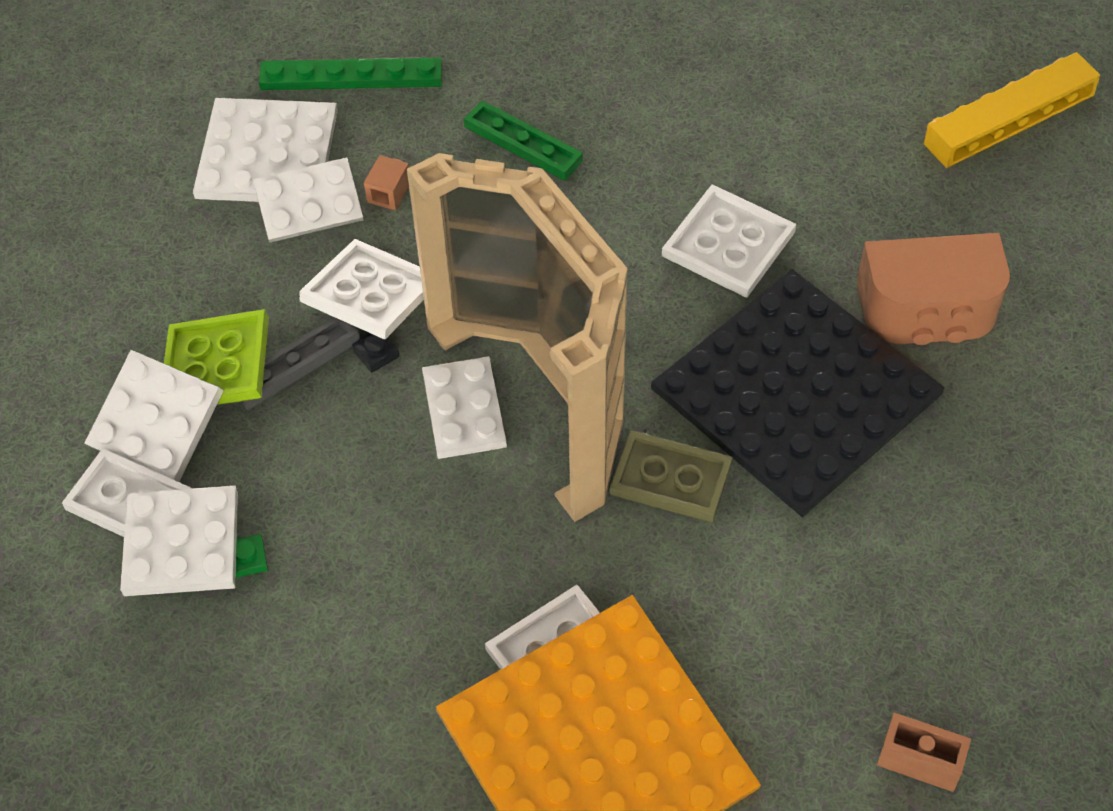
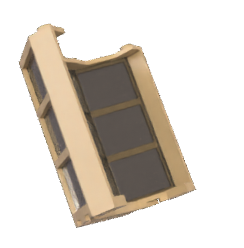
(525, 267)

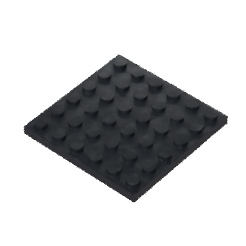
(797, 391)

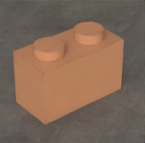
(924, 752)

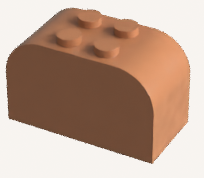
(933, 287)

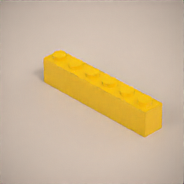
(1011, 109)

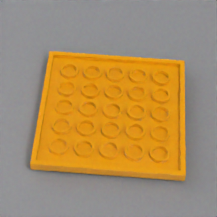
(597, 726)

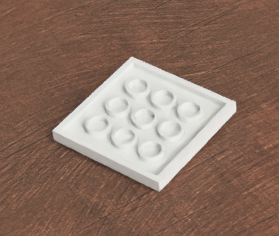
(260, 140)

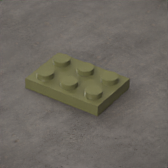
(671, 476)

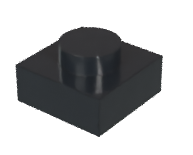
(375, 351)

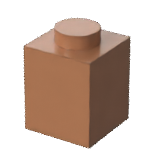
(387, 182)

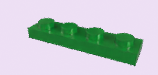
(523, 140)

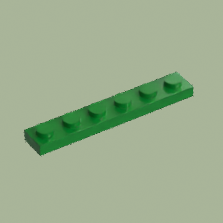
(351, 73)

